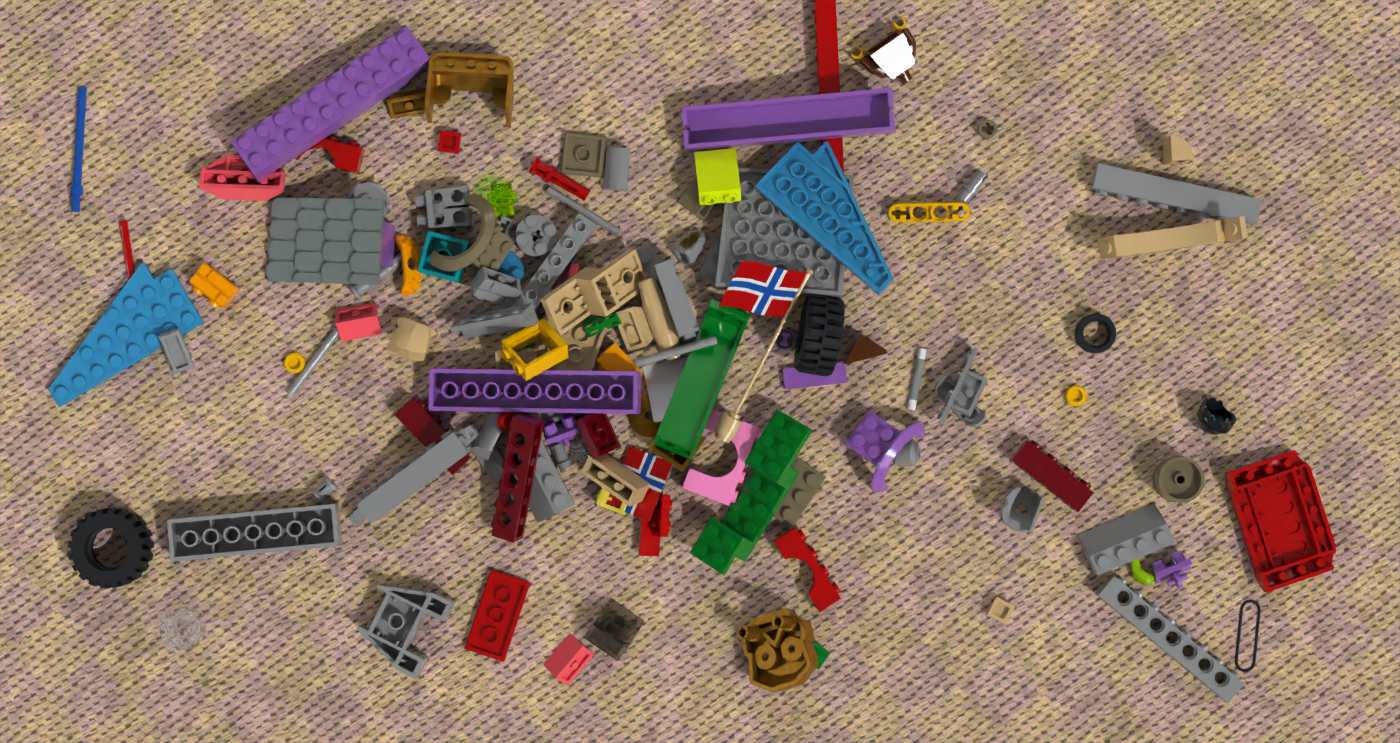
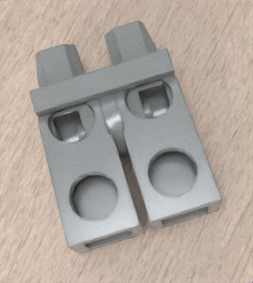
(438, 206)

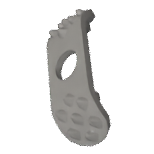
(942, 388)

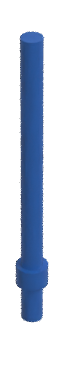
(76, 190)

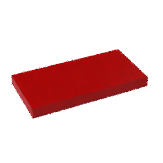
(497, 615)

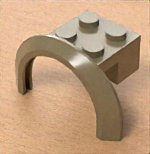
(488, 249)

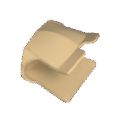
(411, 341)

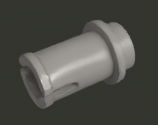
(561, 456)

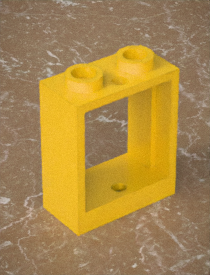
(528, 335)

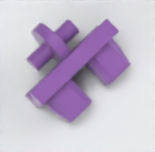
(561, 432)
(1180, 565)

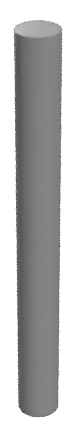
(582, 210)
(676, 351)
(313, 362)

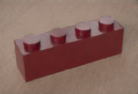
(426, 427)
(1052, 476)

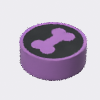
(785, 339)

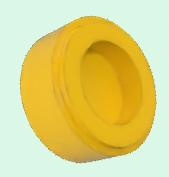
(294, 363)
(1075, 395)

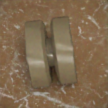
(1190, 482)

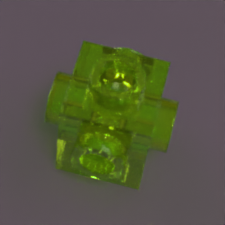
(502, 199)

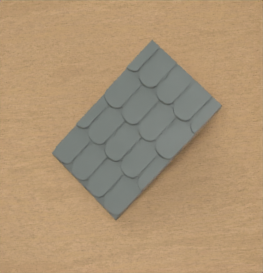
(329, 240)

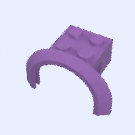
(880, 444)

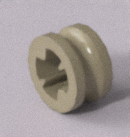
(991, 124)

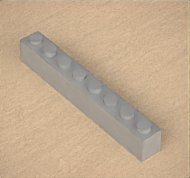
(1173, 194)

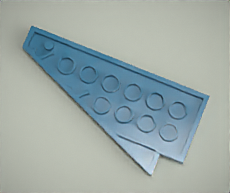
(820, 202)
(127, 332)

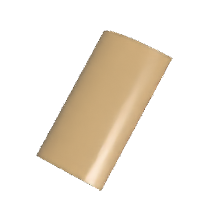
(1176, 151)

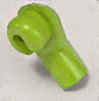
(1140, 575)

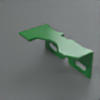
(606, 323)

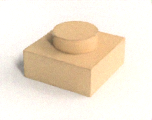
(1000, 610)

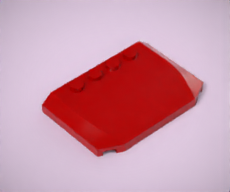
(1281, 520)

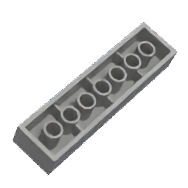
(254, 532)

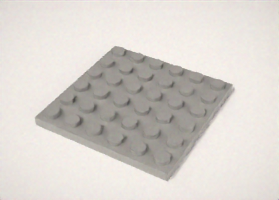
(763, 234)

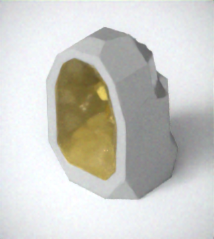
(689, 246)

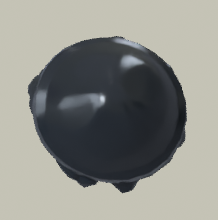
(1214, 417)

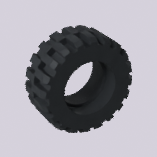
(819, 335)
(83, 552)

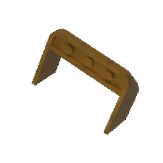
(470, 73)

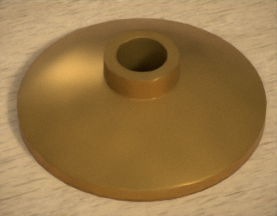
(640, 423)

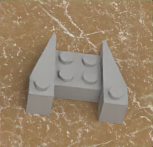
(399, 622)

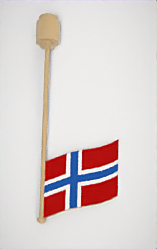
(764, 292)

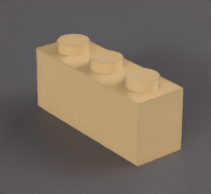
(616, 479)

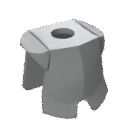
(1018, 496)

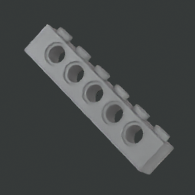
(557, 262)

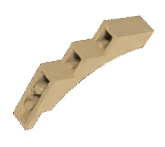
(1172, 238)

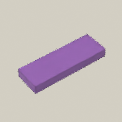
(796, 379)

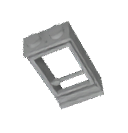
(677, 299)

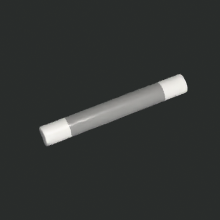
(916, 379)

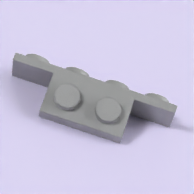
(967, 391)

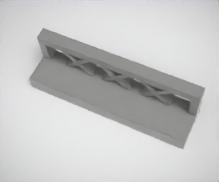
(495, 321)

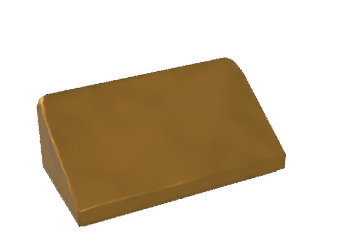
(406, 103)

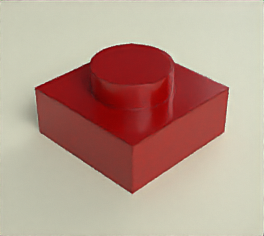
(449, 142)

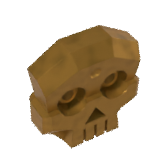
(784, 667)

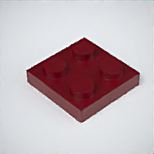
(598, 434)

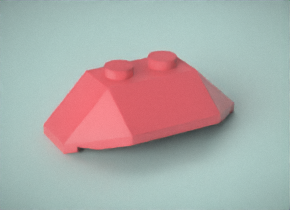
(233, 180)

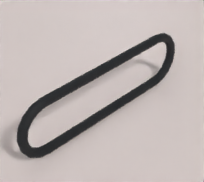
(1256, 635)

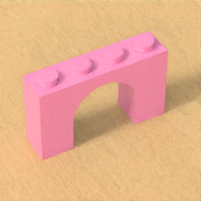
(723, 487)

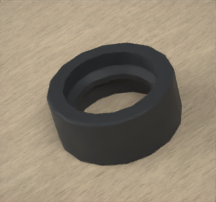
(1111, 330)

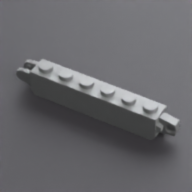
(414, 476)

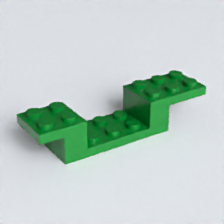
(758, 497)

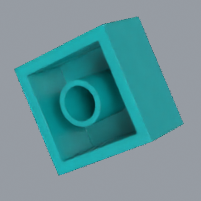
(445, 246)

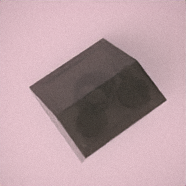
(614, 629)

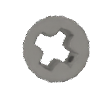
(324, 489)

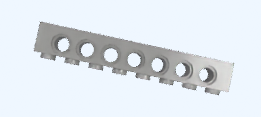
(1230, 683)

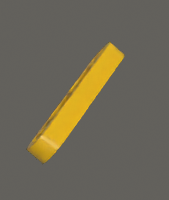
(929, 215)

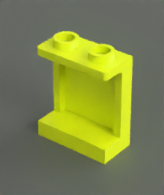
(717, 176)

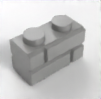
(495, 287)

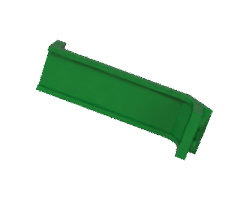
(701, 380)

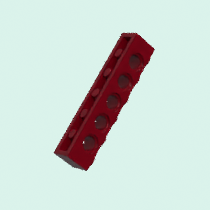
(531, 429)

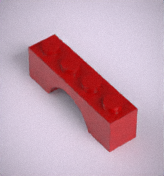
(346, 156)
(822, 591)

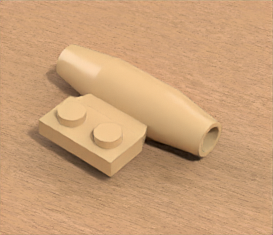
(650, 321)

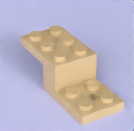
(594, 292)

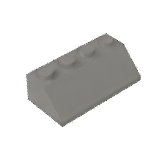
(548, 491)
(1125, 539)

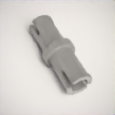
(972, 187)

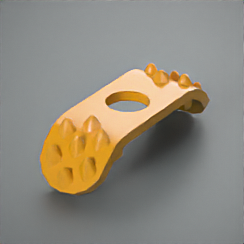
(412, 278)

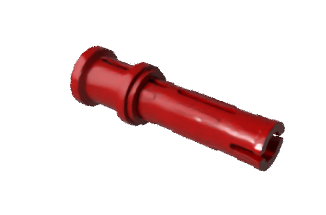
(550, 174)

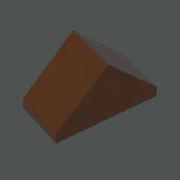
(864, 349)

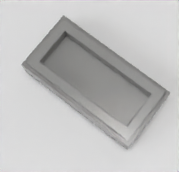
(176, 350)

